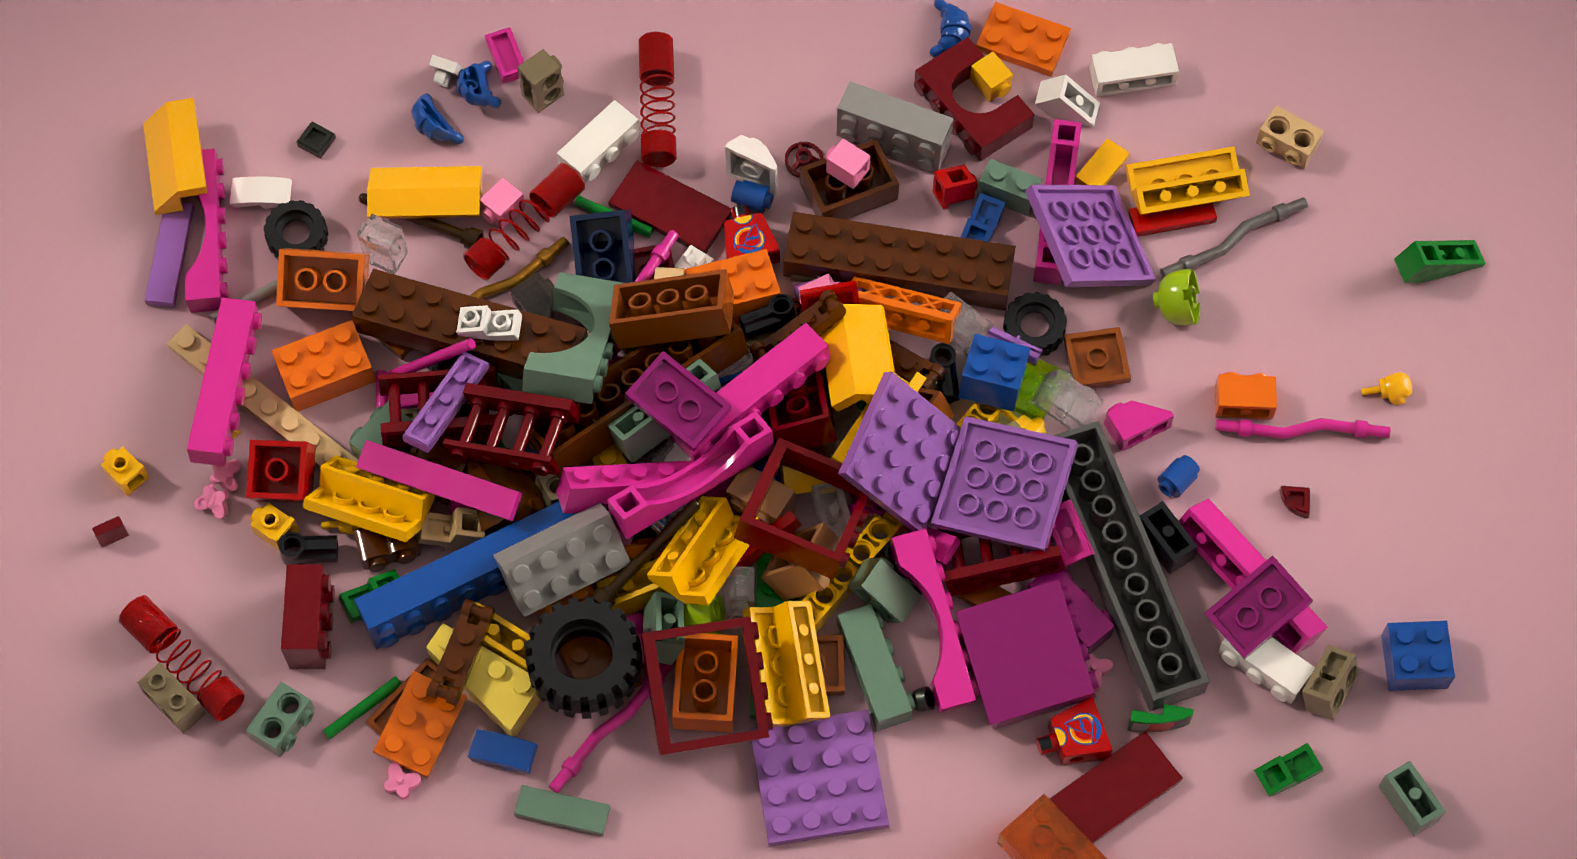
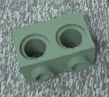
(273, 716)

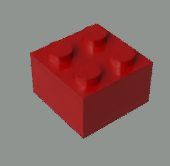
(280, 470)

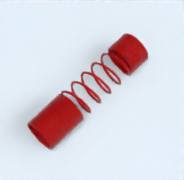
(657, 70)
(550, 198)
(157, 632)

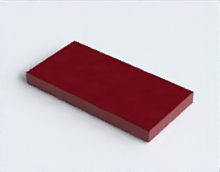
(670, 206)
(1117, 788)

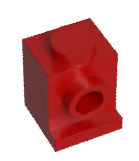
(954, 185)

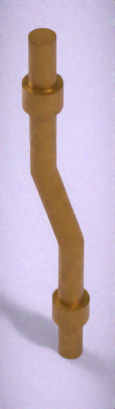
(543, 259)

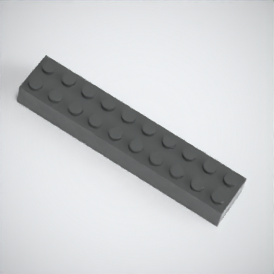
(1131, 576)

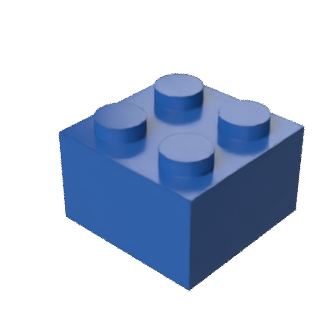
(994, 372)
(1418, 655)

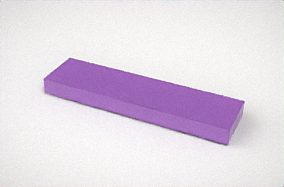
(169, 257)
(444, 402)

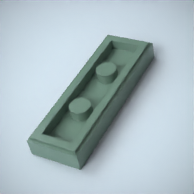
(562, 810)

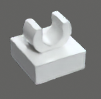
(444, 70)
(692, 258)

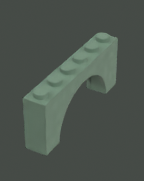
(578, 370)

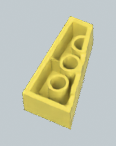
(493, 685)

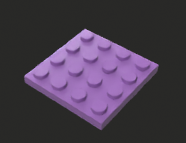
(1090, 235)
(901, 452)
(1005, 484)
(820, 779)

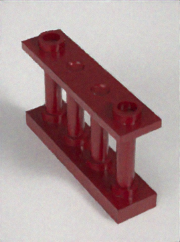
(396, 384)
(508, 403)
(1001, 571)

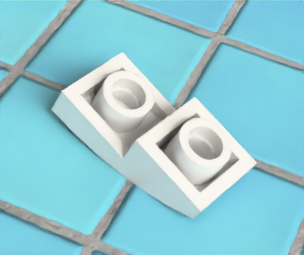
(260, 191)
(485, 324)

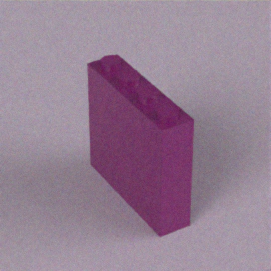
(1027, 654)

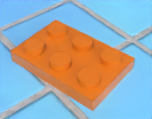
(1023, 39)
(417, 727)

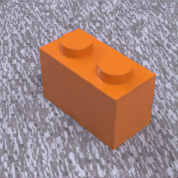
(1245, 396)

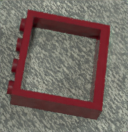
(786, 544)
(758, 688)

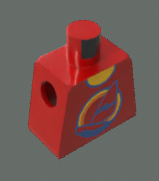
(749, 234)
(1077, 735)

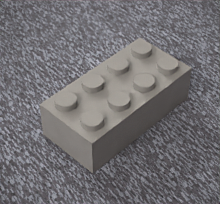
(899, 126)
(562, 559)

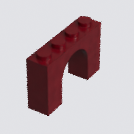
(980, 132)

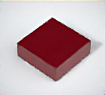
(110, 531)

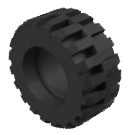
(576, 621)

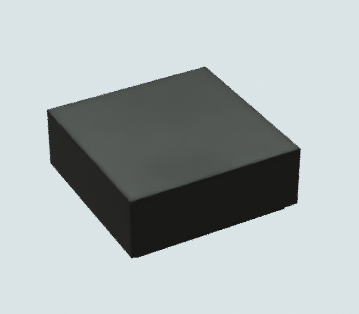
(316, 140)

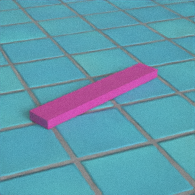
(439, 480)

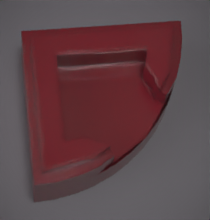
(1296, 500)

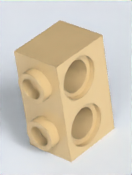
(1293, 132)

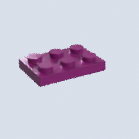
(678, 401)
(1258, 607)

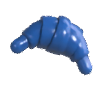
(953, 28)
(473, 85)
(431, 123)

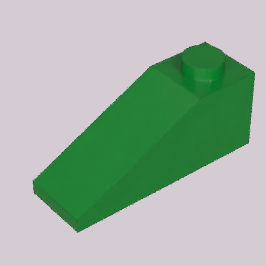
(1437, 259)

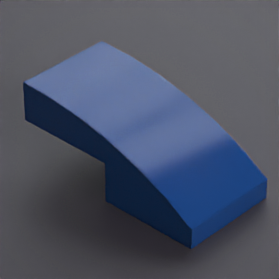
(984, 218)
(502, 750)

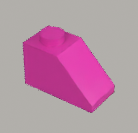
(1135, 423)

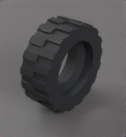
(291, 212)
(1039, 304)

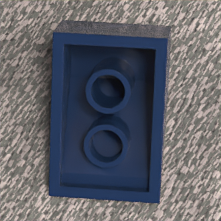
(604, 245)

